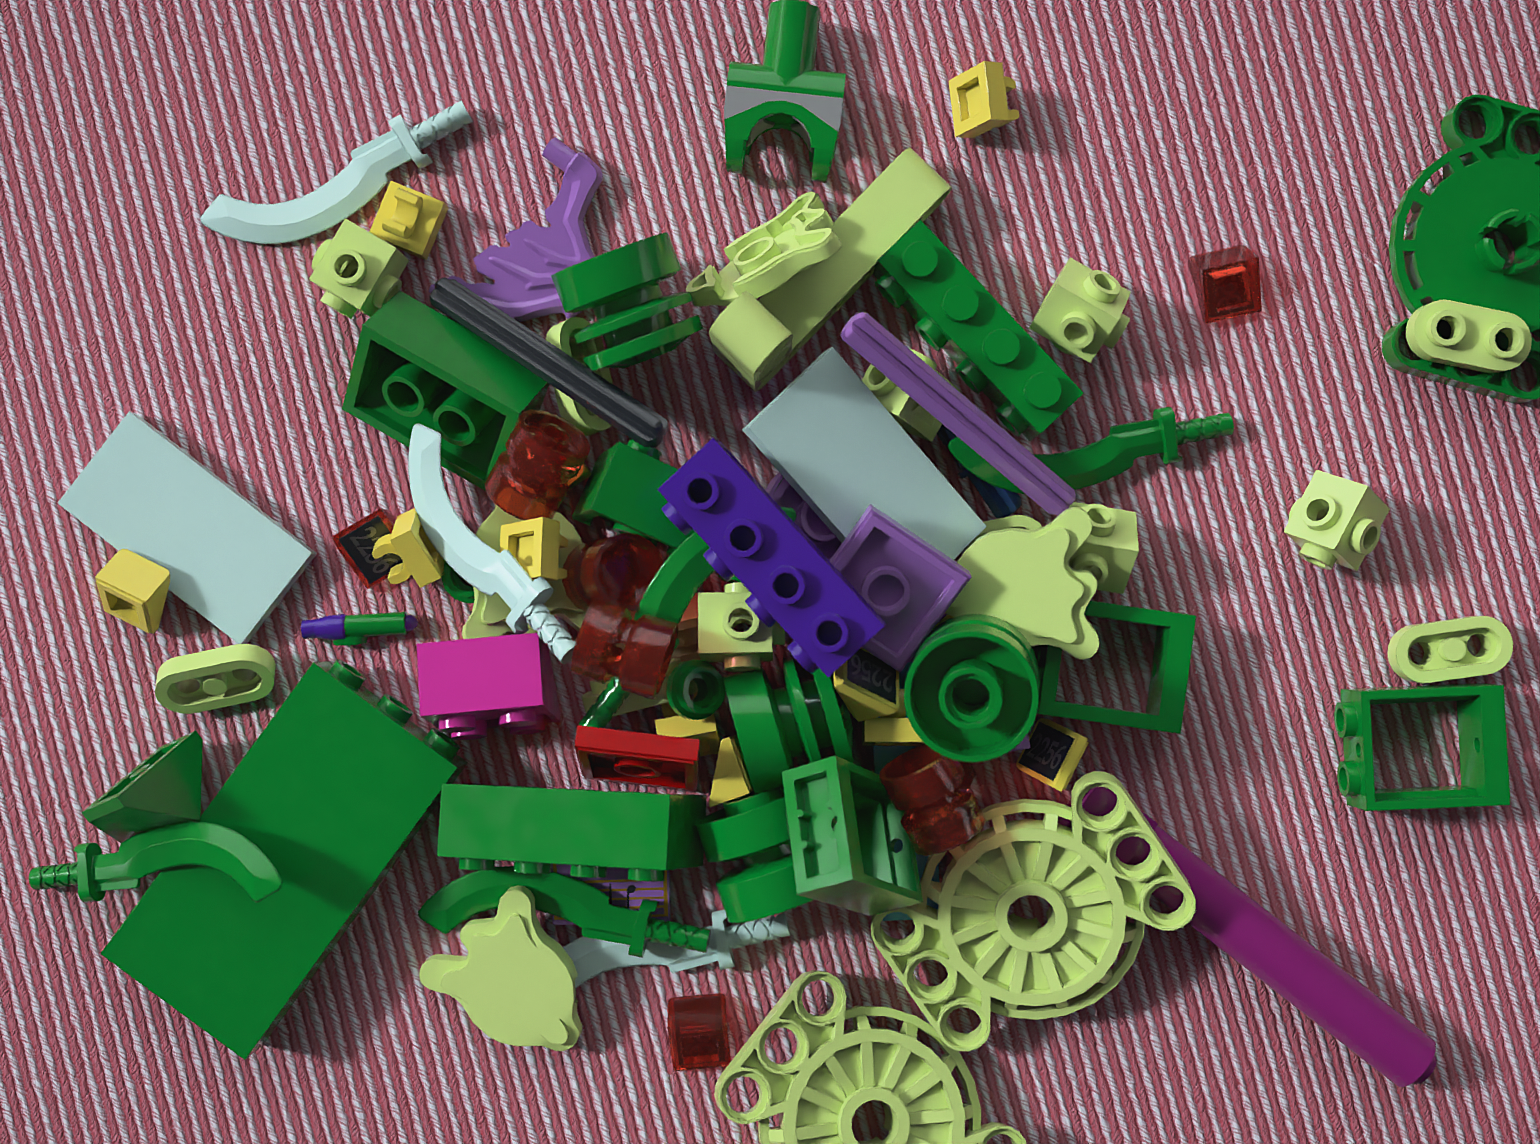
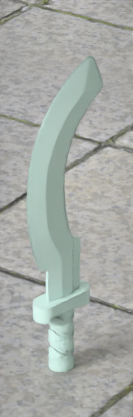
(343, 193)
(471, 557)
(599, 956)

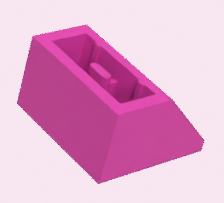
(487, 685)

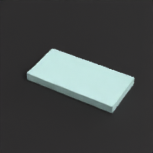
(850, 453)
(174, 511)

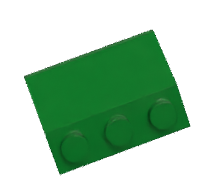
(439, 374)

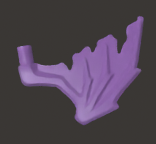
(535, 253)

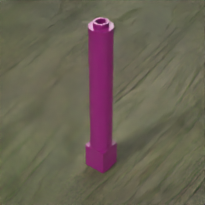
(1283, 959)

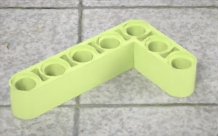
(766, 333)

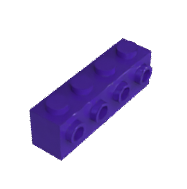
(771, 557)

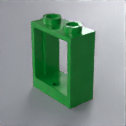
(1167, 677)
(1480, 748)
(855, 858)

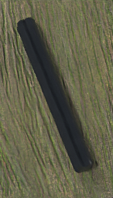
(549, 363)

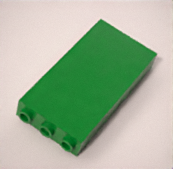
(333, 806)

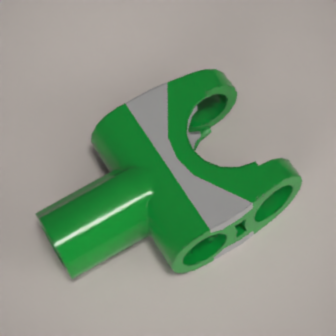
(785, 91)

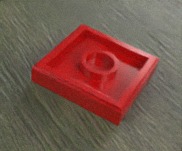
(638, 758)

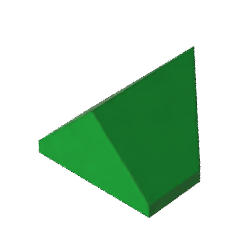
(154, 793)

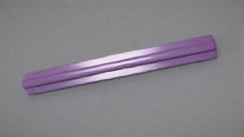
(957, 413)

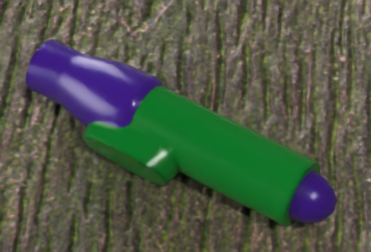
(357, 628)

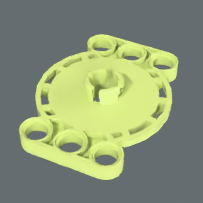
(1012, 961)
(843, 1069)

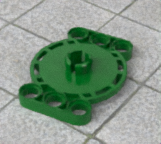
(1446, 246)

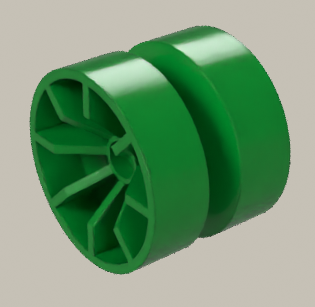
(973, 688)
(757, 833)

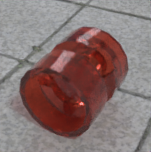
(536, 466)
(612, 570)
(646, 654)
(935, 807)

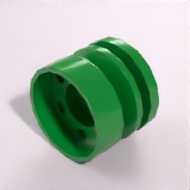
(627, 302)
(786, 721)

